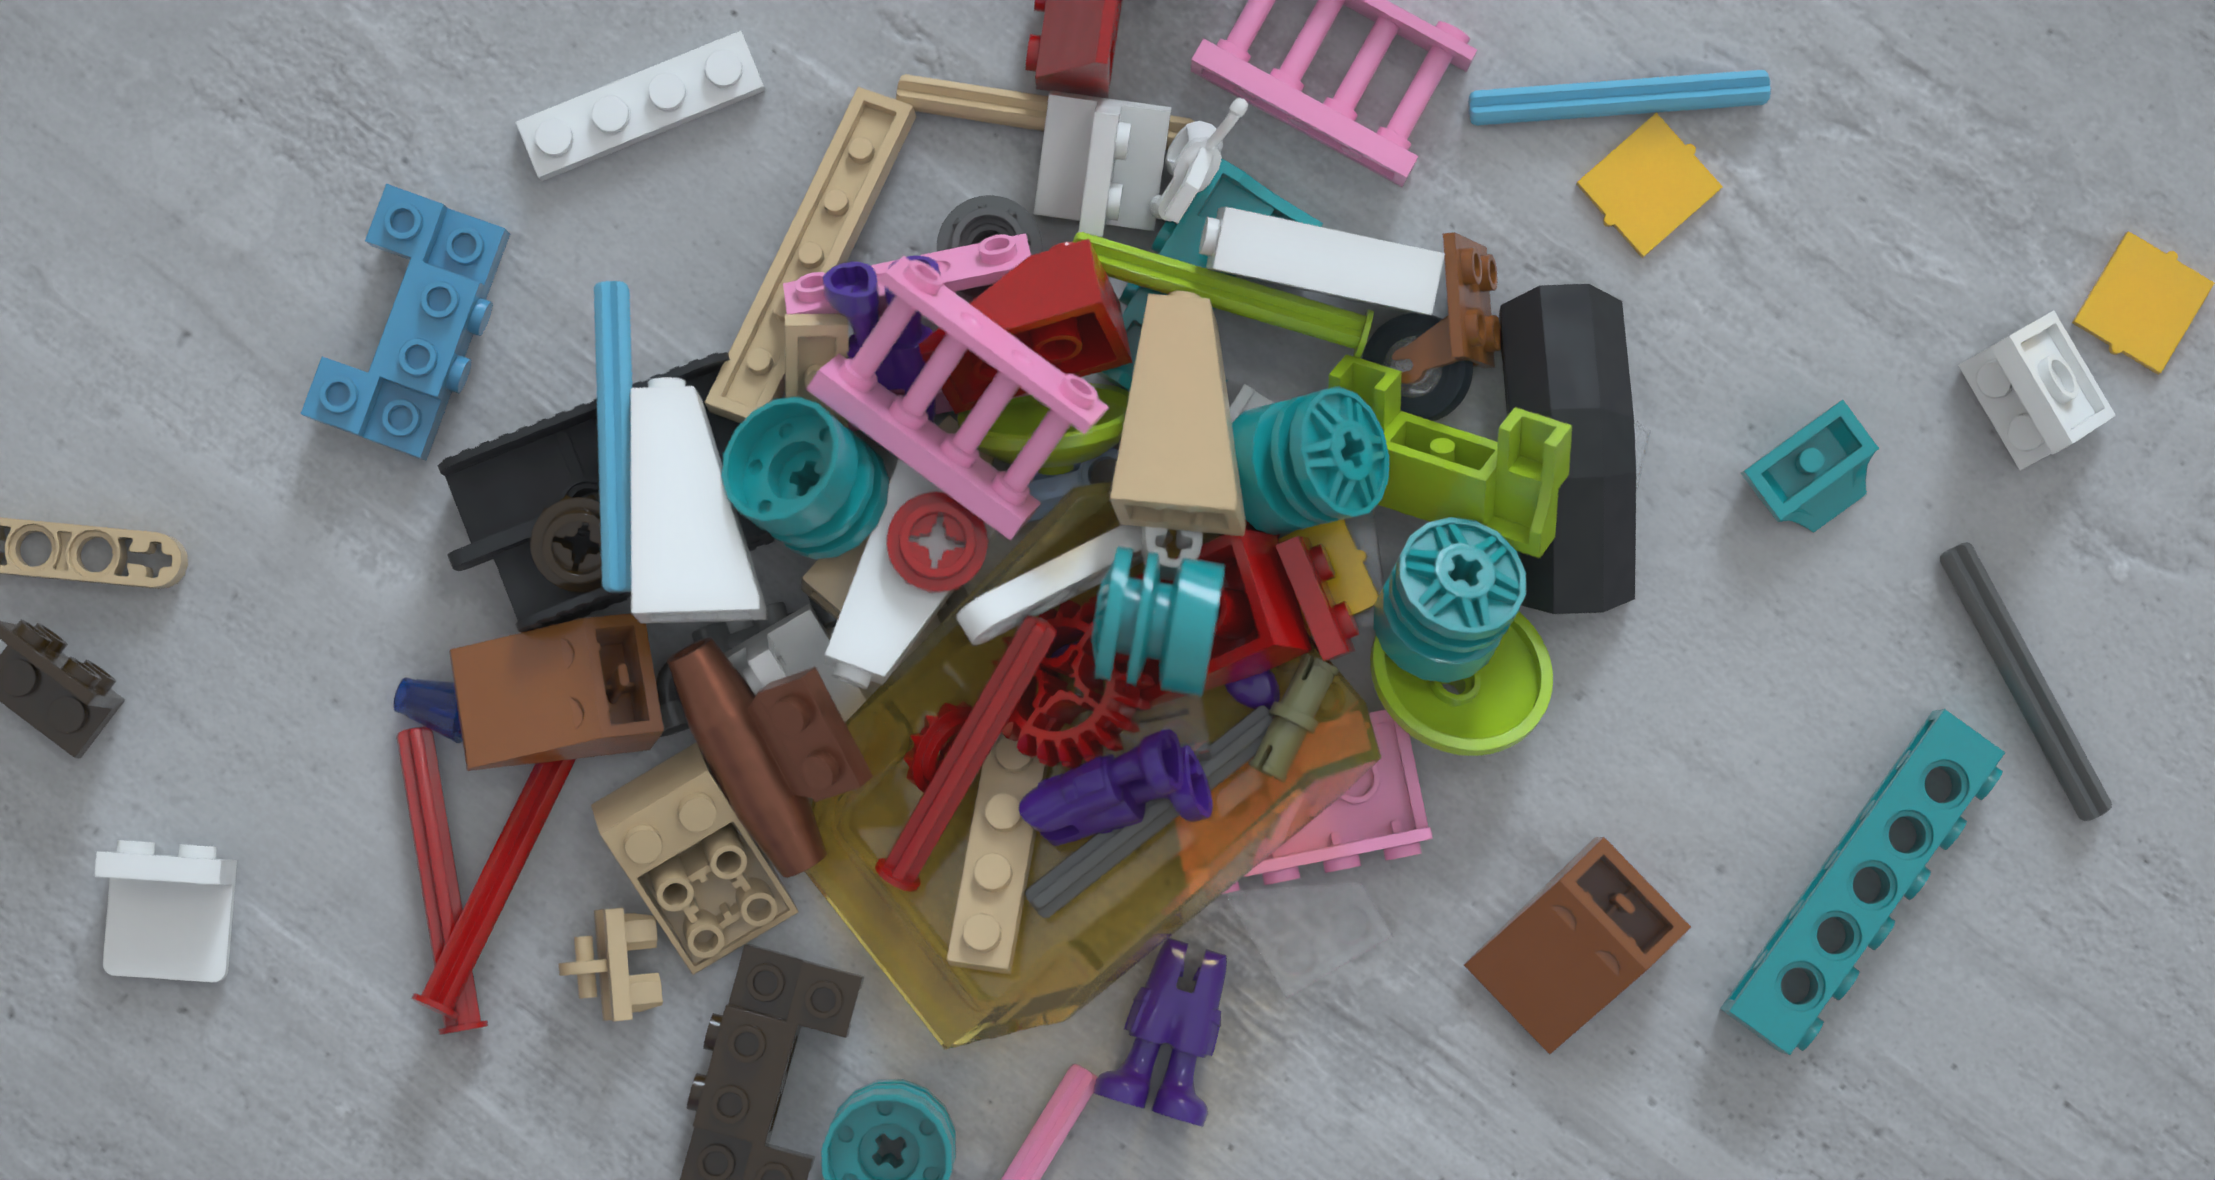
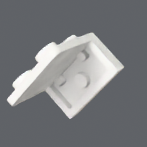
(167, 912)

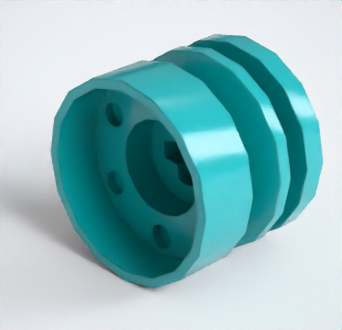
(1310, 460)
(805, 478)
(1449, 599)
(1158, 621)
(897, 1110)

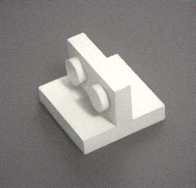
(1101, 161)
(2037, 390)
(790, 648)

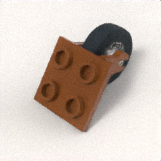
(1439, 352)

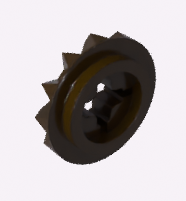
(555, 555)

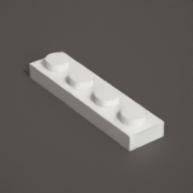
(640, 106)

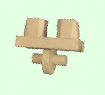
(619, 991)

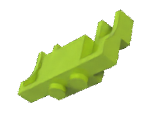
(1461, 475)

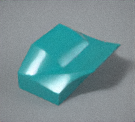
(1815, 470)

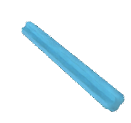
(1619, 97)
(614, 430)

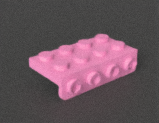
(1374, 814)

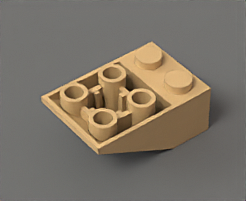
(692, 859)

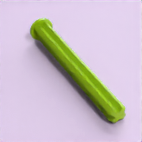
(1233, 294)

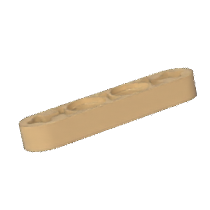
(66, 551)

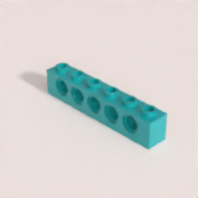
(1973, 771)

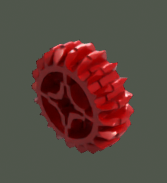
(1040, 718)

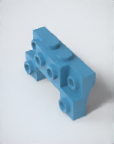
(426, 330)

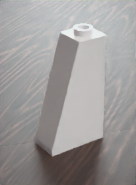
(1322, 260)
(684, 530)
(881, 610)

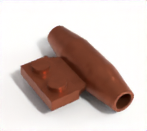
(769, 750)

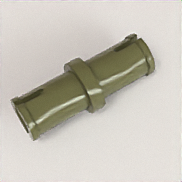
(1293, 717)

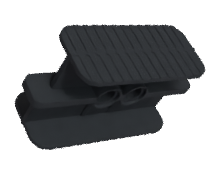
(513, 478)

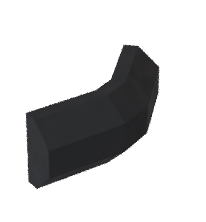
(1571, 365)

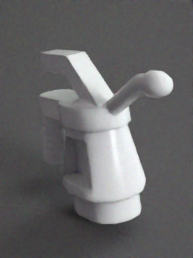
(1193, 163)

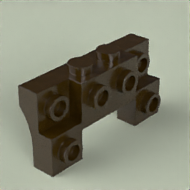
(752, 1062)

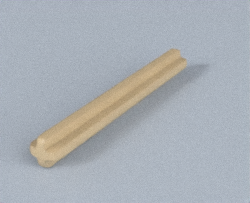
(987, 103)

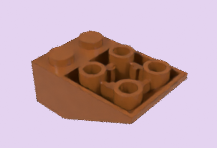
(557, 693)
(1577, 944)

